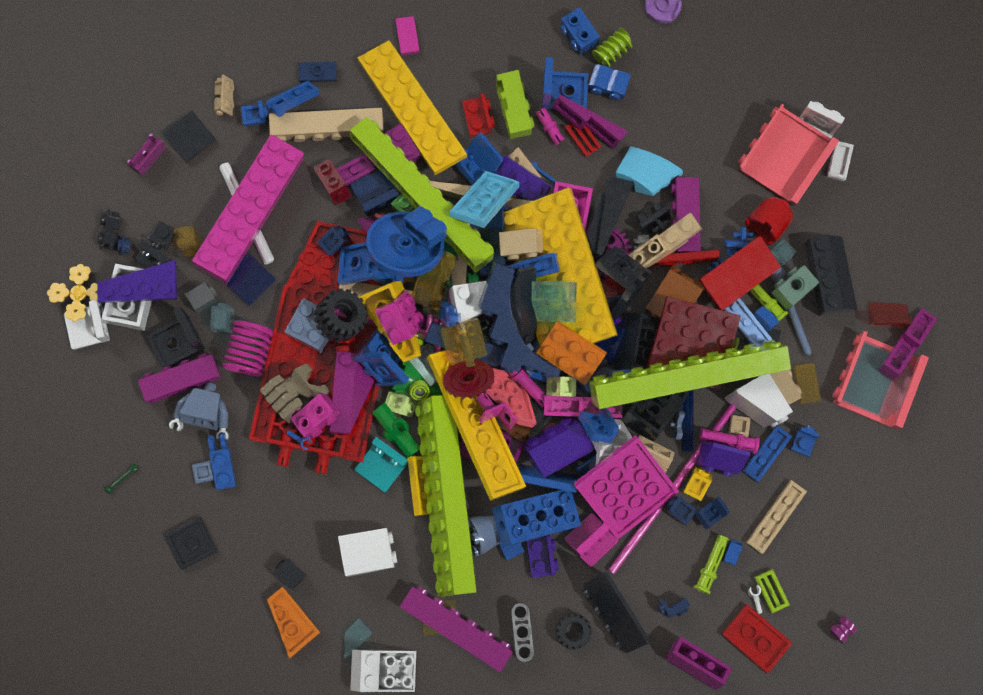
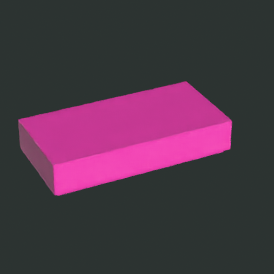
(407, 35)

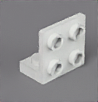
(88, 330)

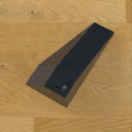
(521, 304)

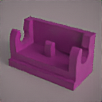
(146, 155)

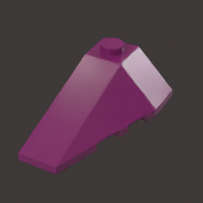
(349, 391)

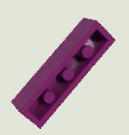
(685, 202)
(180, 378)

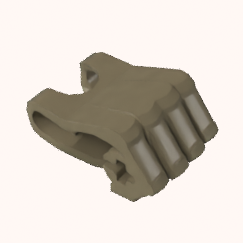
(293, 393)

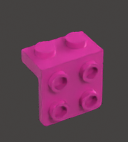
(400, 318)

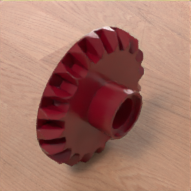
(468, 381)

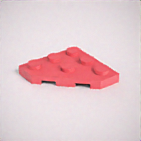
(514, 395)

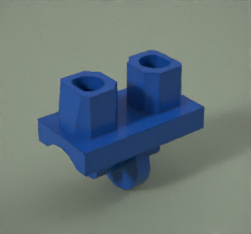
(733, 246)

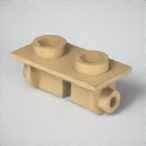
(224, 87)

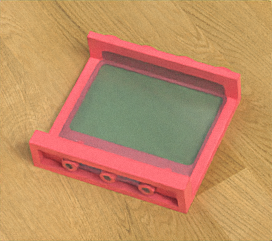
(871, 392)

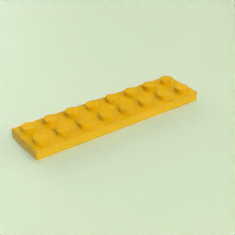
(412, 107)
(483, 440)

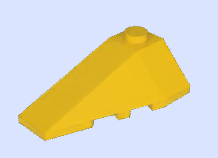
(382, 296)

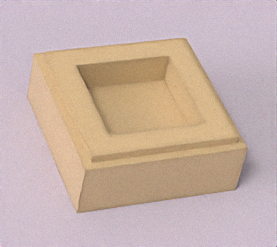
(739, 425)

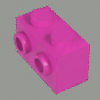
(315, 416)

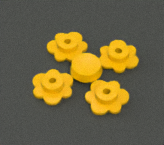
(77, 293)

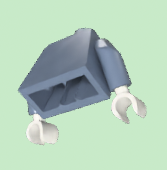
(202, 409)

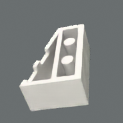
(466, 299)

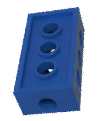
(530, 527)

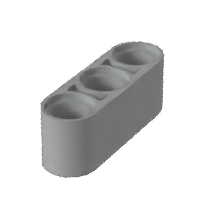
(526, 641)

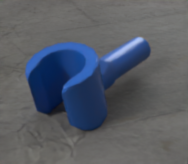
(298, 439)

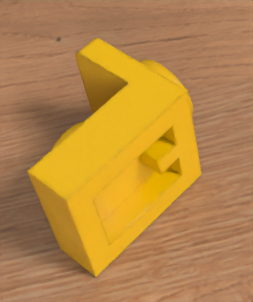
(698, 483)

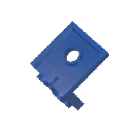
(556, 82)
(365, 268)
(383, 364)

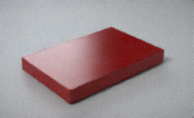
(756, 638)

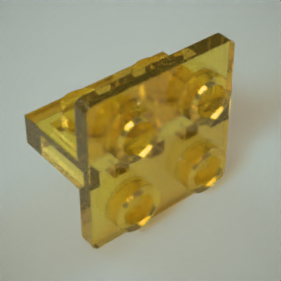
(464, 342)

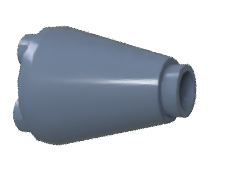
(483, 534)

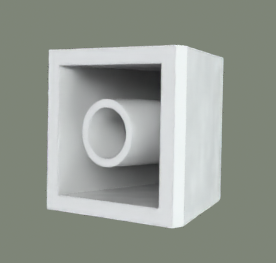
(761, 401)
(367, 552)

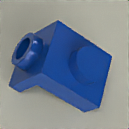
(254, 114)

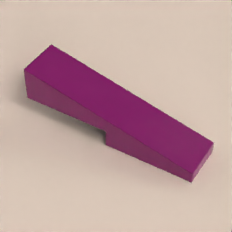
(581, 117)
(907, 344)

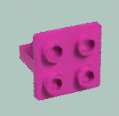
(591, 540)

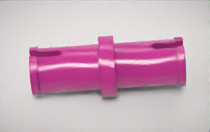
(550, 126)

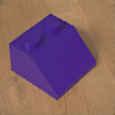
(722, 458)

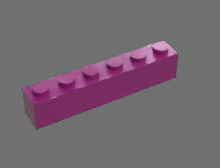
(457, 629)

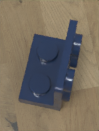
(374, 192)

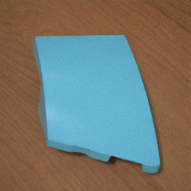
(647, 171)

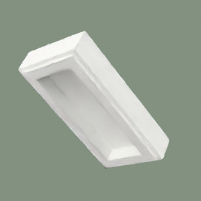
(840, 161)

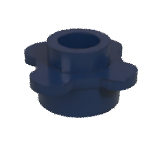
(123, 245)

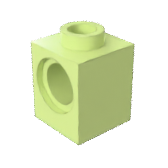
(561, 386)

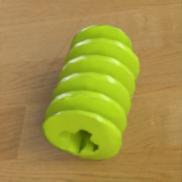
(612, 47)

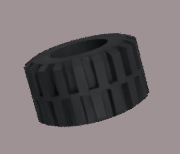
(350, 306)

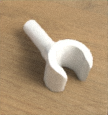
(756, 598)

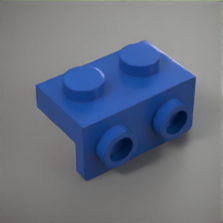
(600, 426)

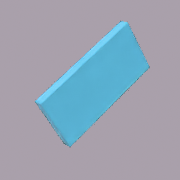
(484, 199)

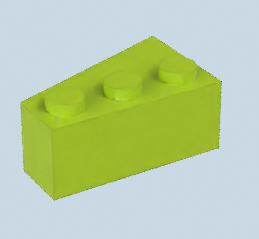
(513, 104)

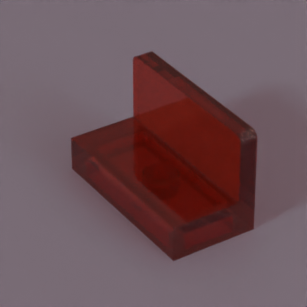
(889, 315)

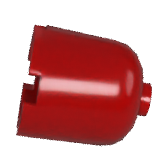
(770, 219)

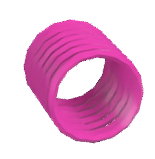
(267, 333)

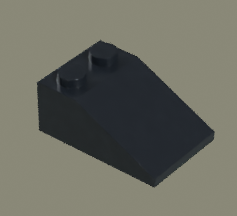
(652, 415)

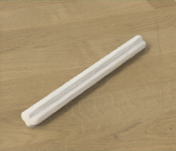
(259, 241)

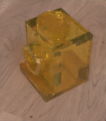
(187, 240)

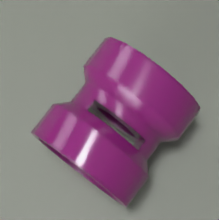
(842, 629)

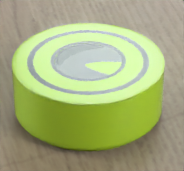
(419, 390)

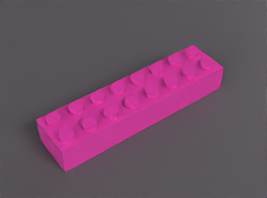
(248, 209)

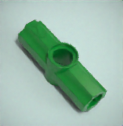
(396, 430)

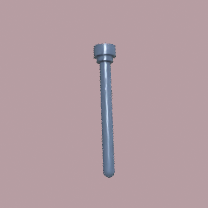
(777, 276)

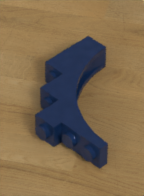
(496, 300)

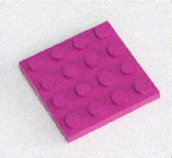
(626, 487)

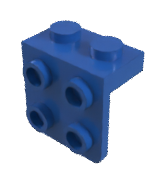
(480, 158)

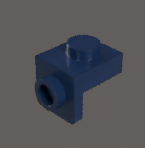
(681, 509)
(712, 512)
(676, 609)

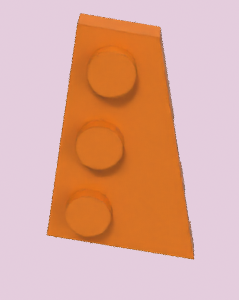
(292, 622)

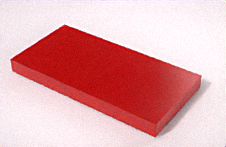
(740, 273)

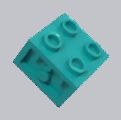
(381, 465)

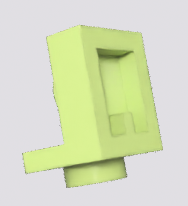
(401, 404)

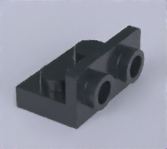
(150, 256)

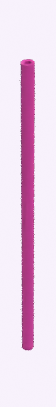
(677, 481)

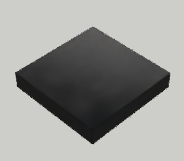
(189, 136)
(191, 543)

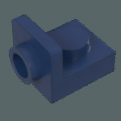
(334, 240)

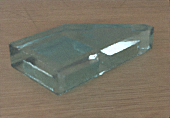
(355, 637)

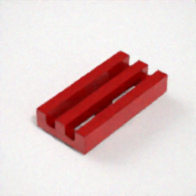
(585, 140)

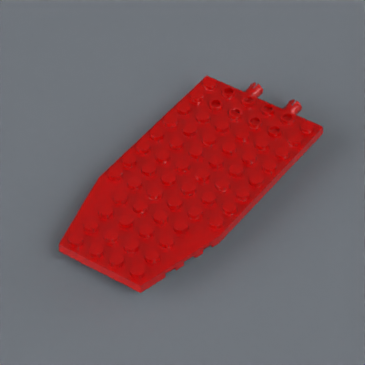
(312, 280)

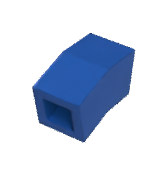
(766, 319)
(732, 552)

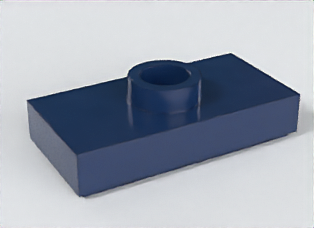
(318, 72)

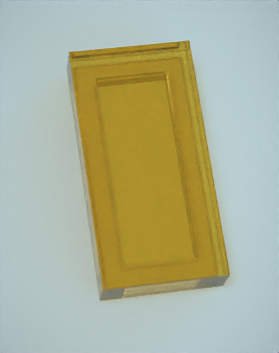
(807, 382)

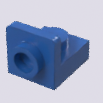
(804, 440)

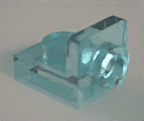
(783, 252)

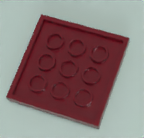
(690, 331)

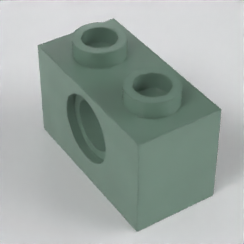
(802, 279)

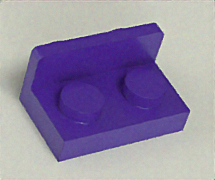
(541, 556)

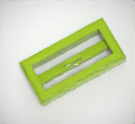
(778, 606)

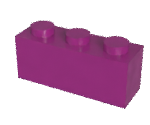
(698, 663)

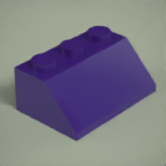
(558, 446)

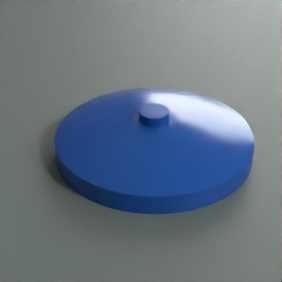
(398, 251)

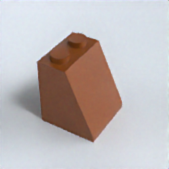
(675, 285)

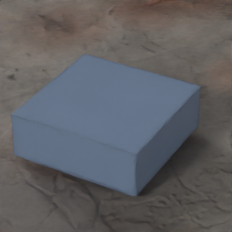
(203, 472)

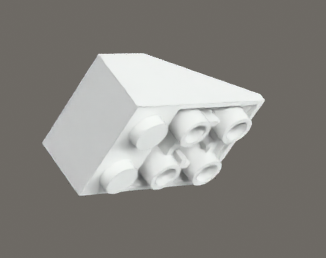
(383, 671)

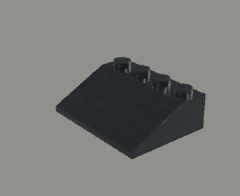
(615, 612)

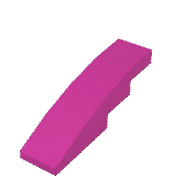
(574, 405)

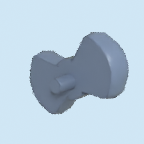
(678, 417)

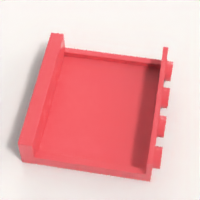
(787, 155)

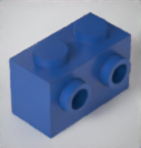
(579, 31)

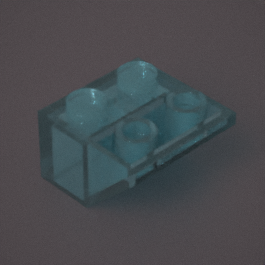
(554, 301)

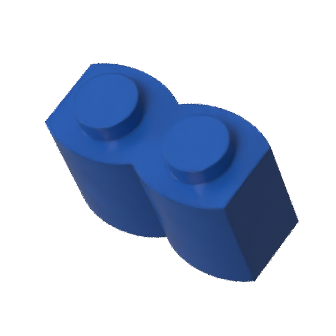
(609, 82)
(424, 227)

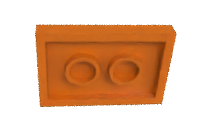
(571, 352)

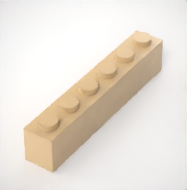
(321, 124)

